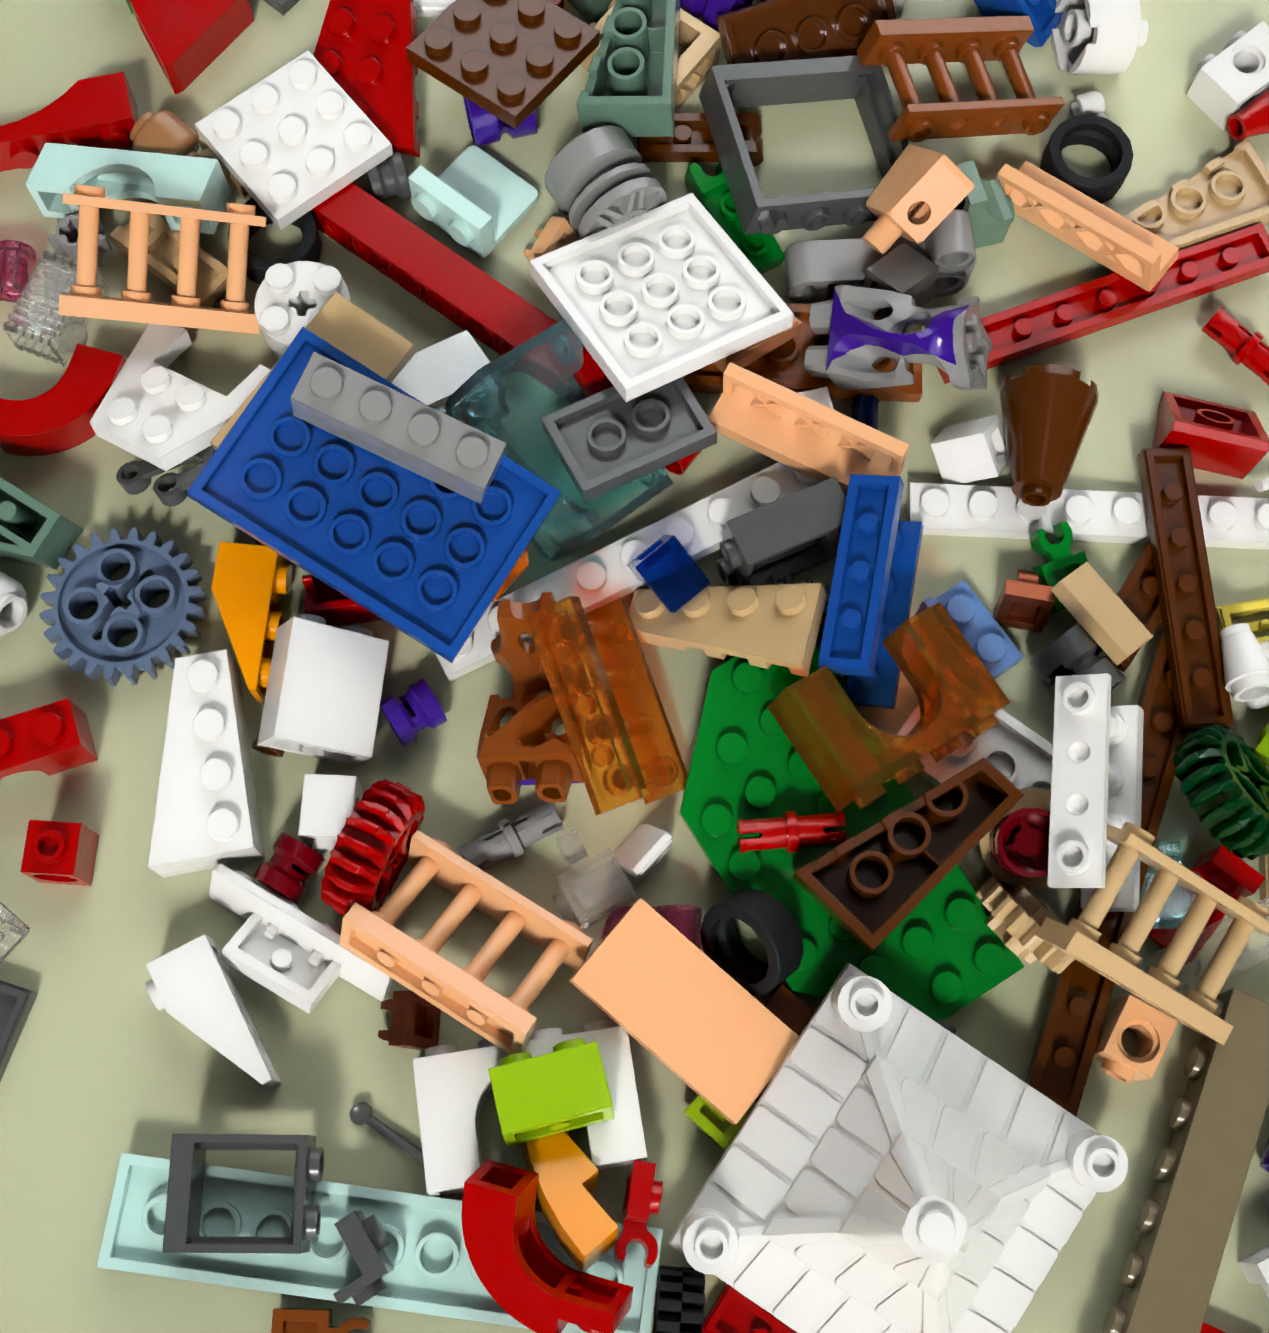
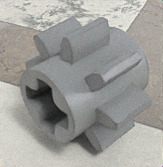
(66, 239)

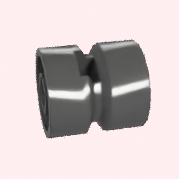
(1074, 655)

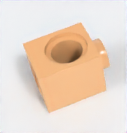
(1150, 1027)

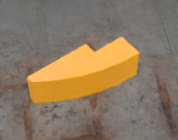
(566, 1200)

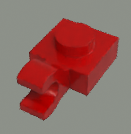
(640, 1199)

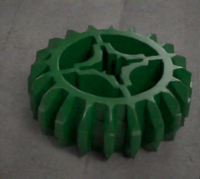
(1226, 789)

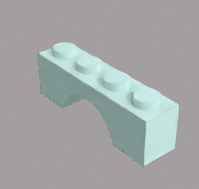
(128, 174)

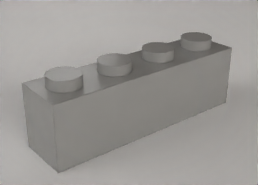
(397, 427)

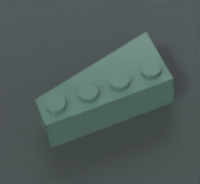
(634, 70)

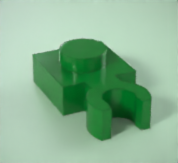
(1057, 557)

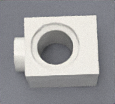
(324, 808)

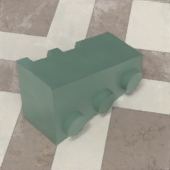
(32, 530)

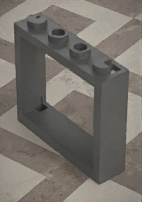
(788, 84)

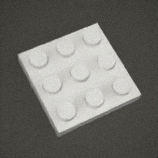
(294, 139)

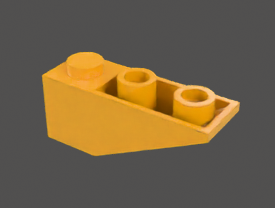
(249, 596)

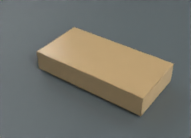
(1101, 613)

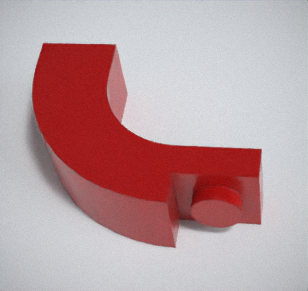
(63, 413)
(520, 1268)

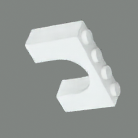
(456, 1085)

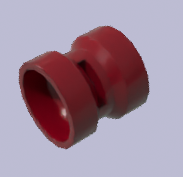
(289, 868)

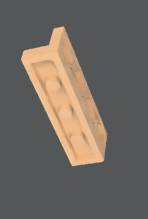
(1088, 225)
(802, 430)

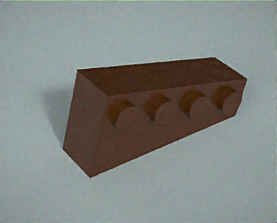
(897, 862)

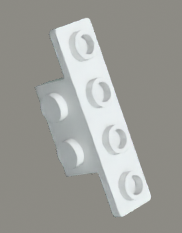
(286, 947)

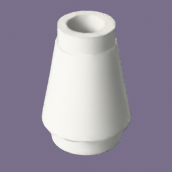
(1244, 664)

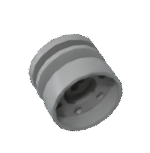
(602, 181)

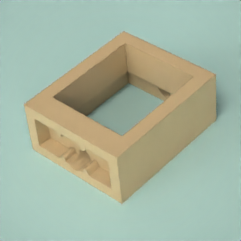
(702, 52)

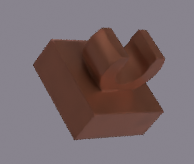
(1024, 602)
(413, 1021)

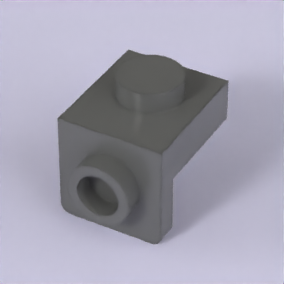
(365, 1243)

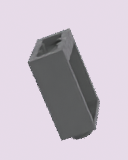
(783, 536)
(186, 1191)

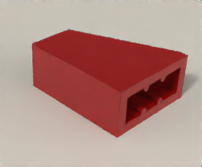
(190, 33)

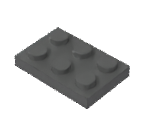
(618, 441)

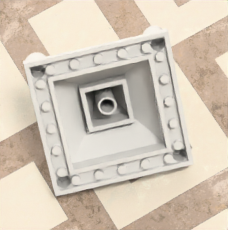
(894, 1179)

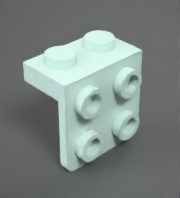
(473, 199)

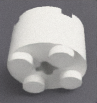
(1098, 35)
(292, 298)

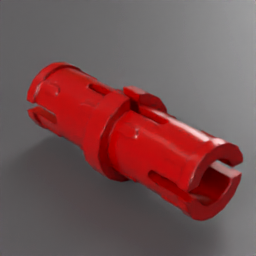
(1240, 343)
(791, 832)

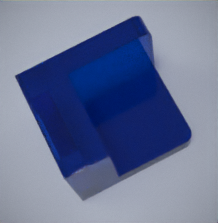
(669, 572)

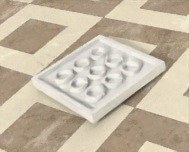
(660, 296)

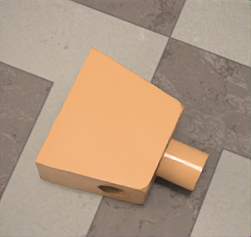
(914, 197)

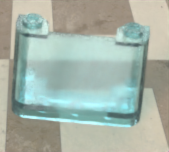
(508, 404)

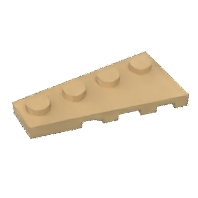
(1211, 204)
(749, 622)

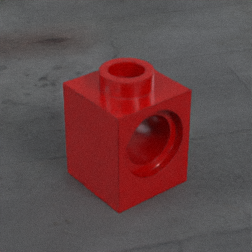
(60, 852)

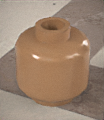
(164, 134)

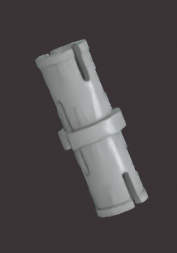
(512, 836)

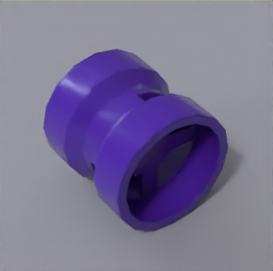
(422, 704)

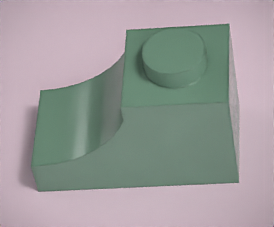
(988, 207)

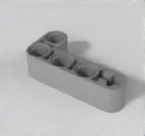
(820, 265)

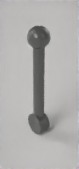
(363, 1114)

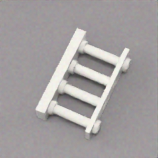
(1093, 785)

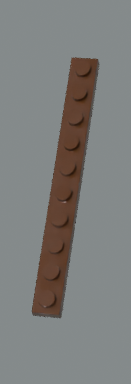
(1079, 993)

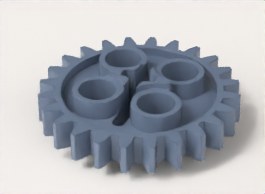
(89, 582)

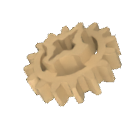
(1017, 920)

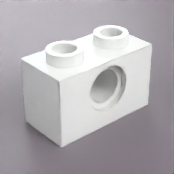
(1234, 76)

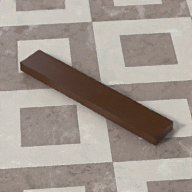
(1184, 589)

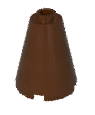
(1044, 428)

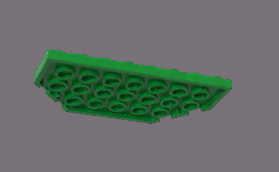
(750, 770)

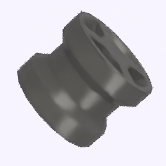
(389, 179)

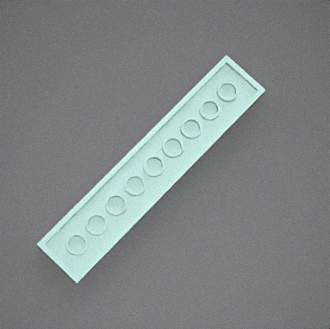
(424, 1235)

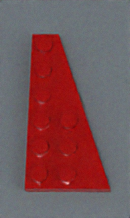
(367, 56)

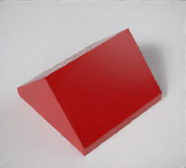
(1218, 435)

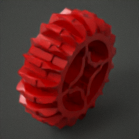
(372, 847)

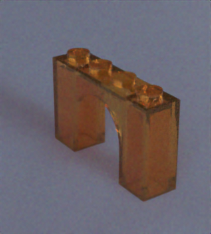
(856, 758)

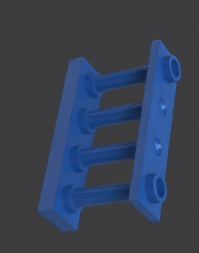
(870, 589)

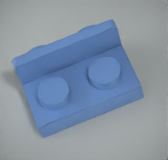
(978, 628)

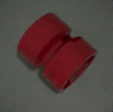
(1022, 843)

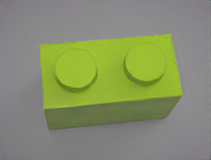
(551, 1091)

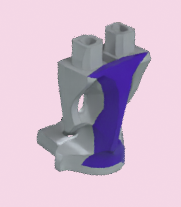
(858, 342)

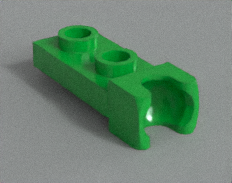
(716, 198)

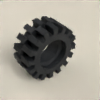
(679, 1300)

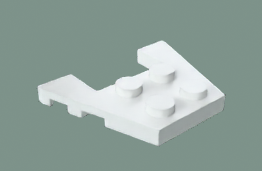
(161, 411)

